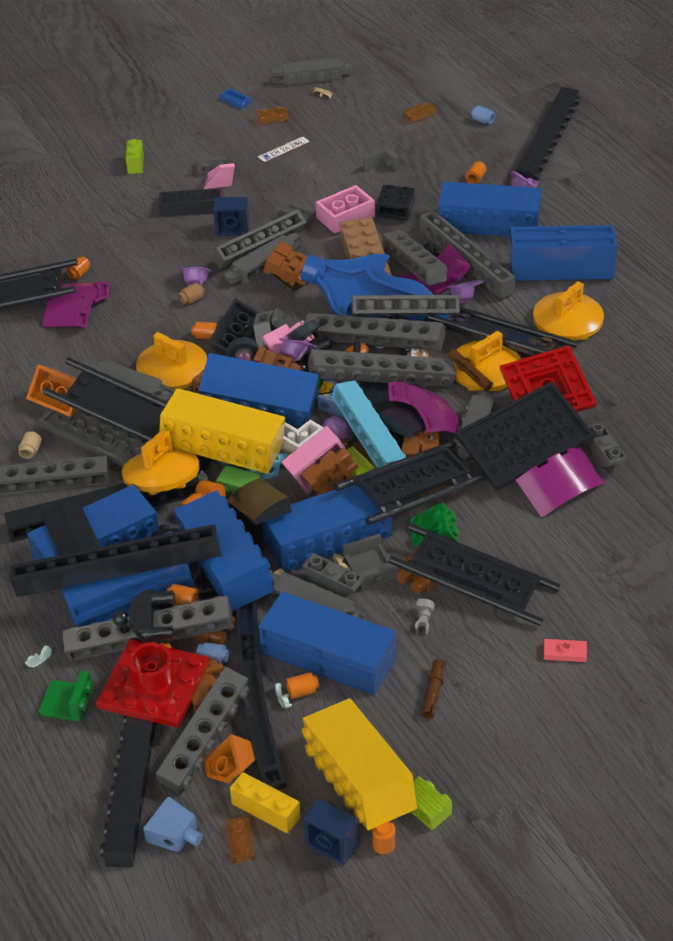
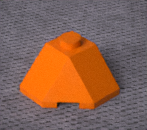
(229, 759)

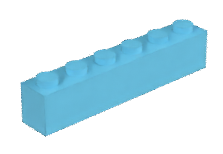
(366, 424)

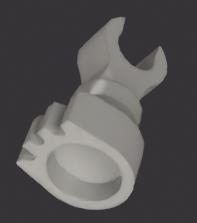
(425, 608)

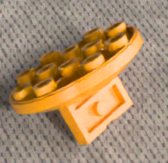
(569, 314)
(486, 357)
(172, 361)
(160, 466)

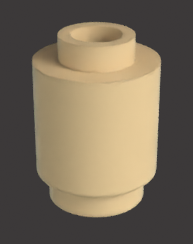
(29, 445)

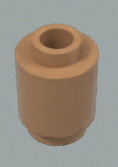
(191, 293)

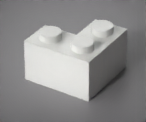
(294, 438)

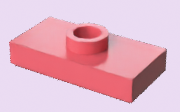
(565, 650)

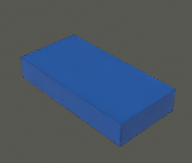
(235, 98)

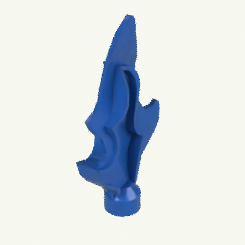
(358, 277)

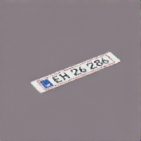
(283, 149)

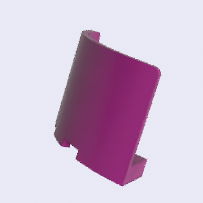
(456, 269)
(75, 307)
(433, 409)
(559, 480)

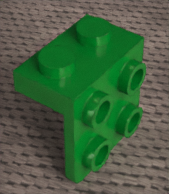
(438, 520)
(67, 699)

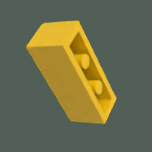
(265, 802)

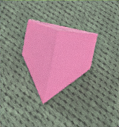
(220, 176)

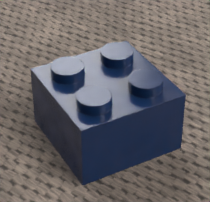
(231, 216)
(331, 831)

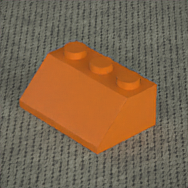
(54, 380)

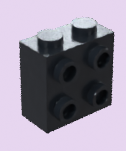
(395, 202)

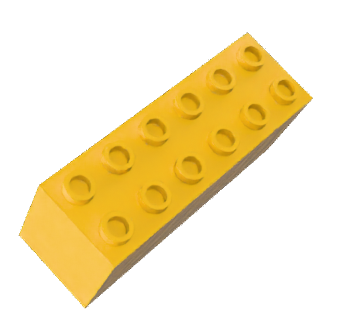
(223, 430)
(359, 764)

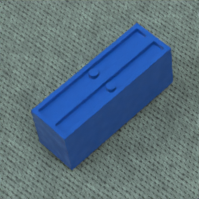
(489, 208)
(563, 252)
(261, 387)
(113, 519)
(322, 527)
(241, 569)
(102, 598)
(328, 642)

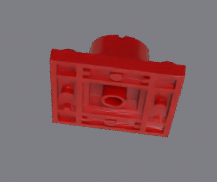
(551, 366)
(153, 683)

